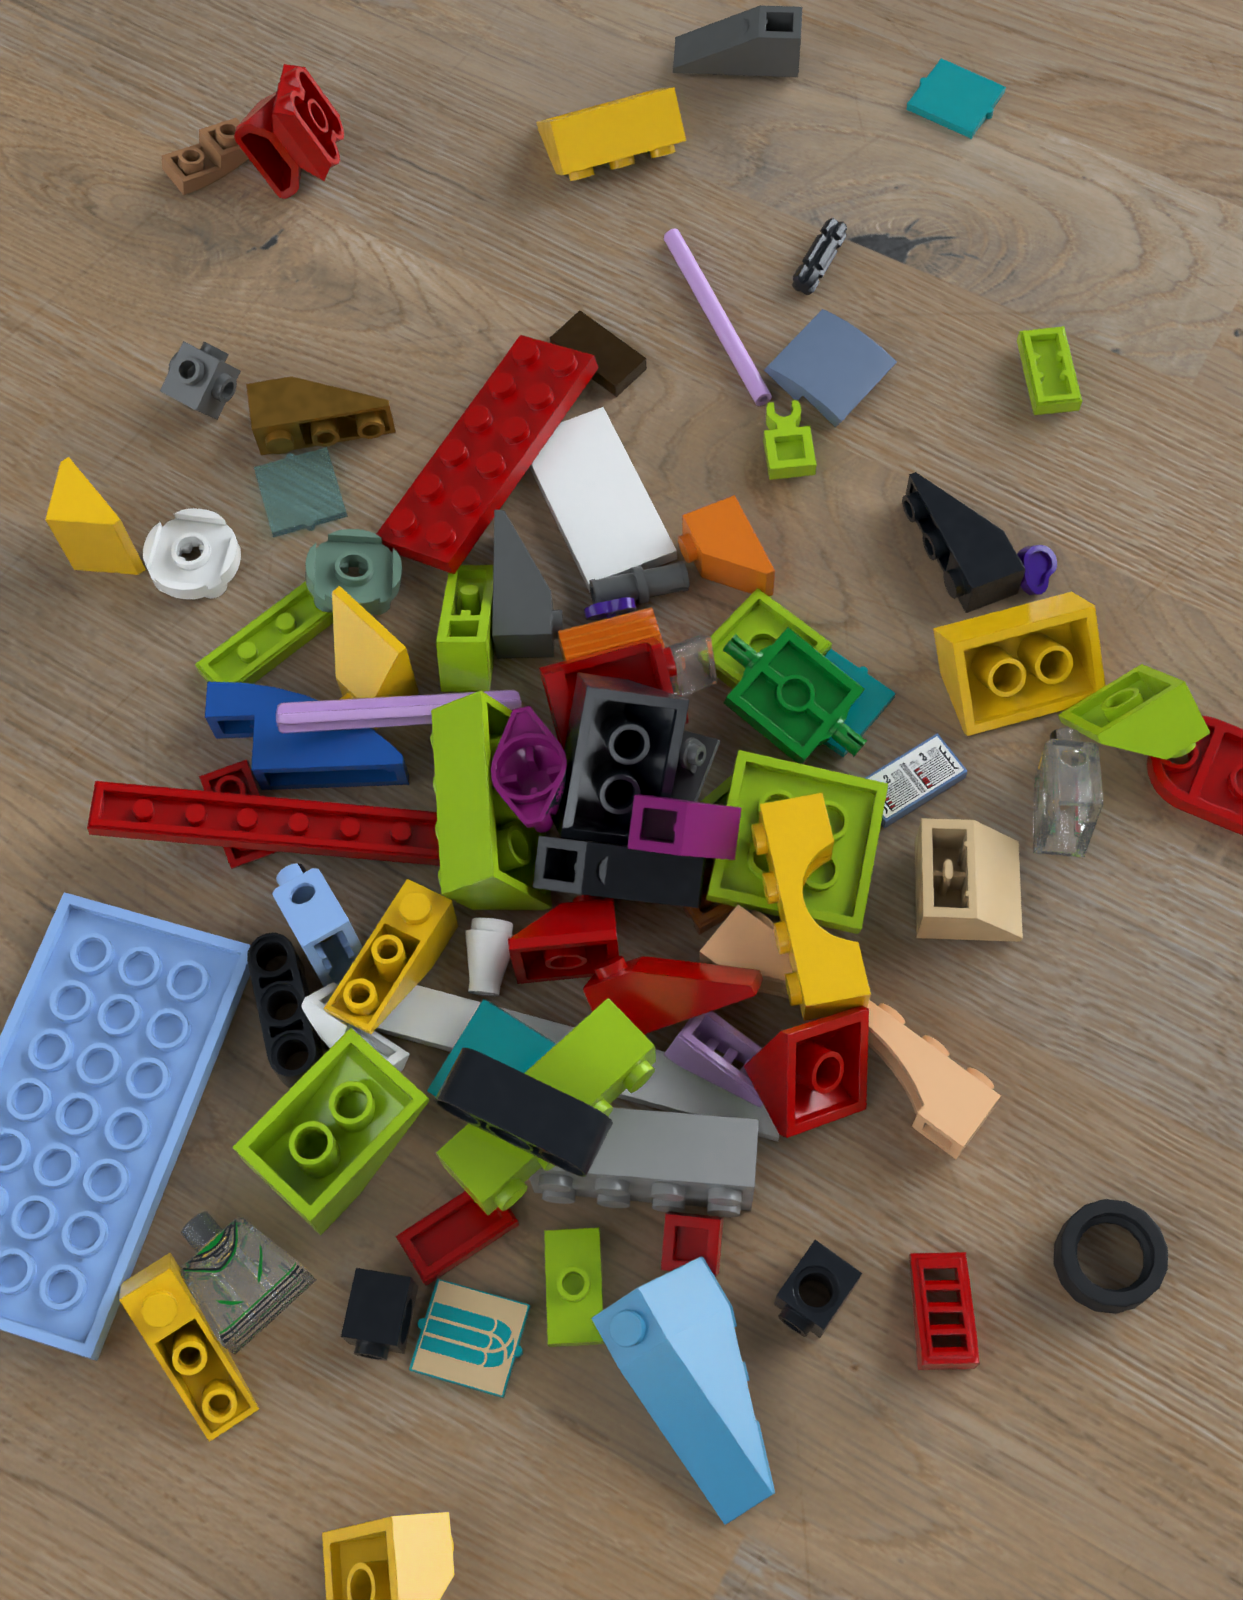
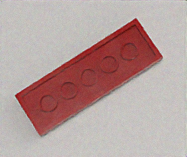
(487, 453)

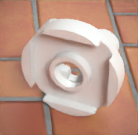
(195, 578)

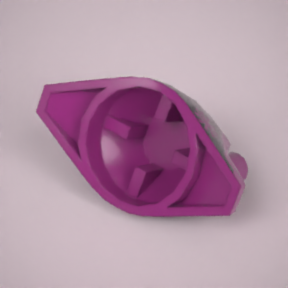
(530, 769)

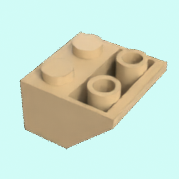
(966, 882)

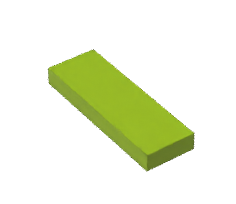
(266, 640)

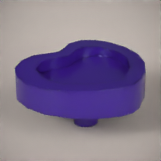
(1039, 565)
(610, 608)

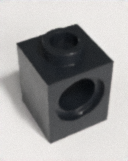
(822, 1266)
(379, 1313)

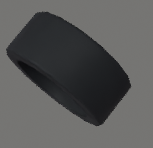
(1143, 1230)

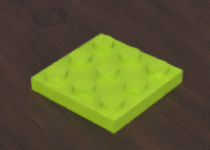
(855, 807)

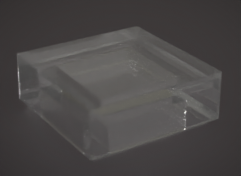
(694, 665)

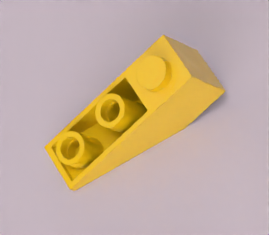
(394, 957)
(187, 1347)

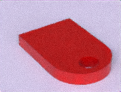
(1211, 780)

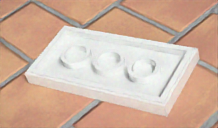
(600, 499)

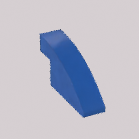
(299, 758)

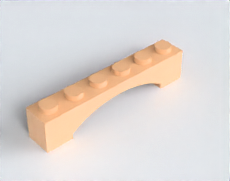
(945, 1096)

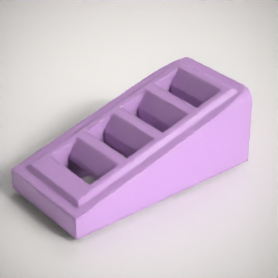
(699, 1058)

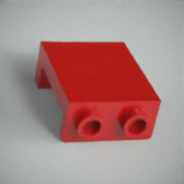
(636, 661)

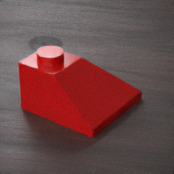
(566, 941)

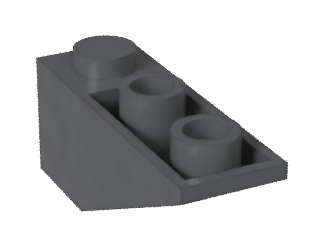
(745, 44)

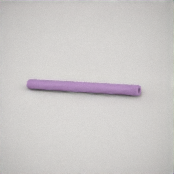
(717, 317)

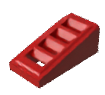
(943, 1357)

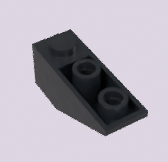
(969, 548)
(618, 872)

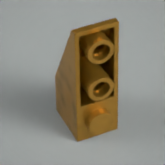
(306, 414)

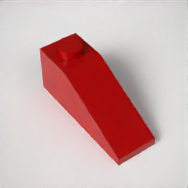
(668, 991)

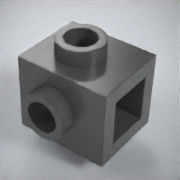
(201, 378)

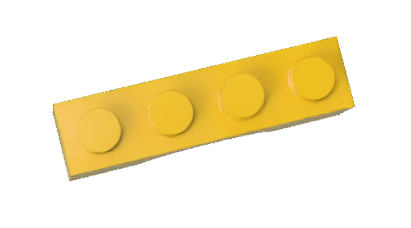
(825, 969)

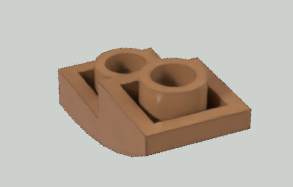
(207, 161)

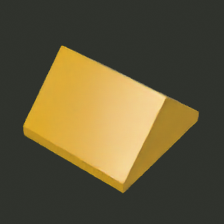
(88, 526)

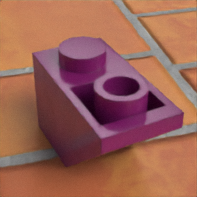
(684, 827)

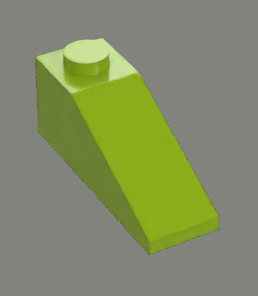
(465, 631)

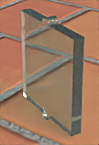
(300, 492)

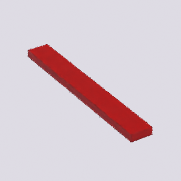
(263, 823)

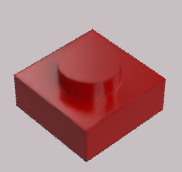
(691, 1237)

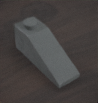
(521, 599)

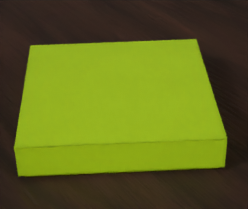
(759, 625)

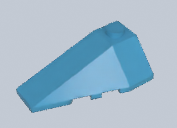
(687, 1369)

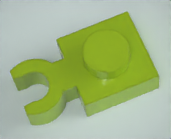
(788, 446)

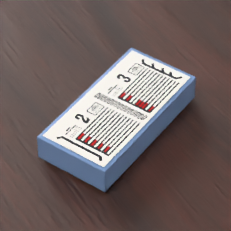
(918, 777)

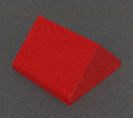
(814, 1072)

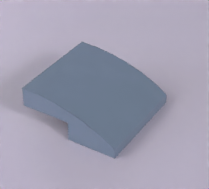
(830, 366)

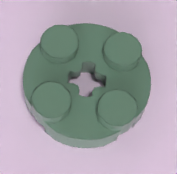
(360, 549)

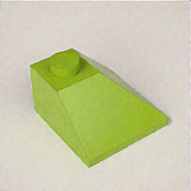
(1141, 714)

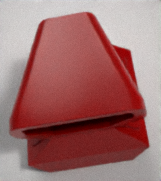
(291, 132)

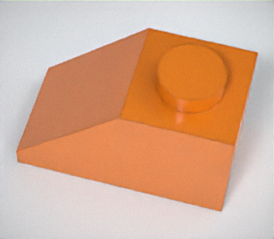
(726, 547)

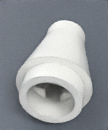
(487, 954)

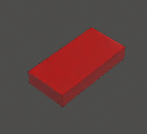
(452, 1236)

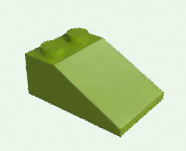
(332, 1130)

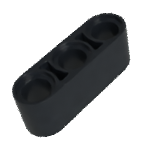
(274, 990)
(524, 1112)

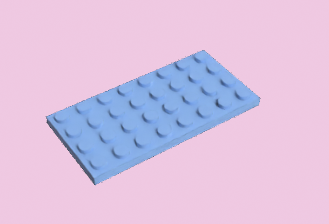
(97, 1105)

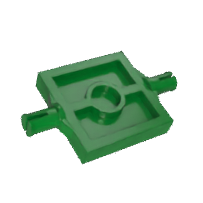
(794, 696)

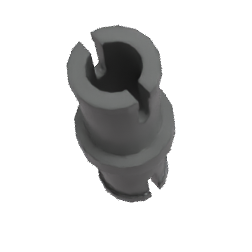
(641, 583)

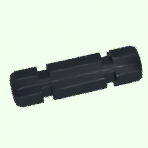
(819, 256)

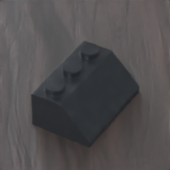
(616, 746)

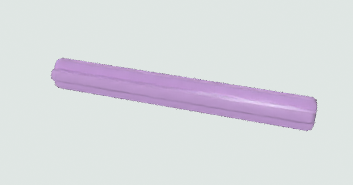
(372, 712)

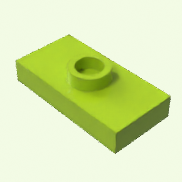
(1049, 371)
(573, 1286)

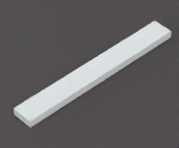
(441, 1017)

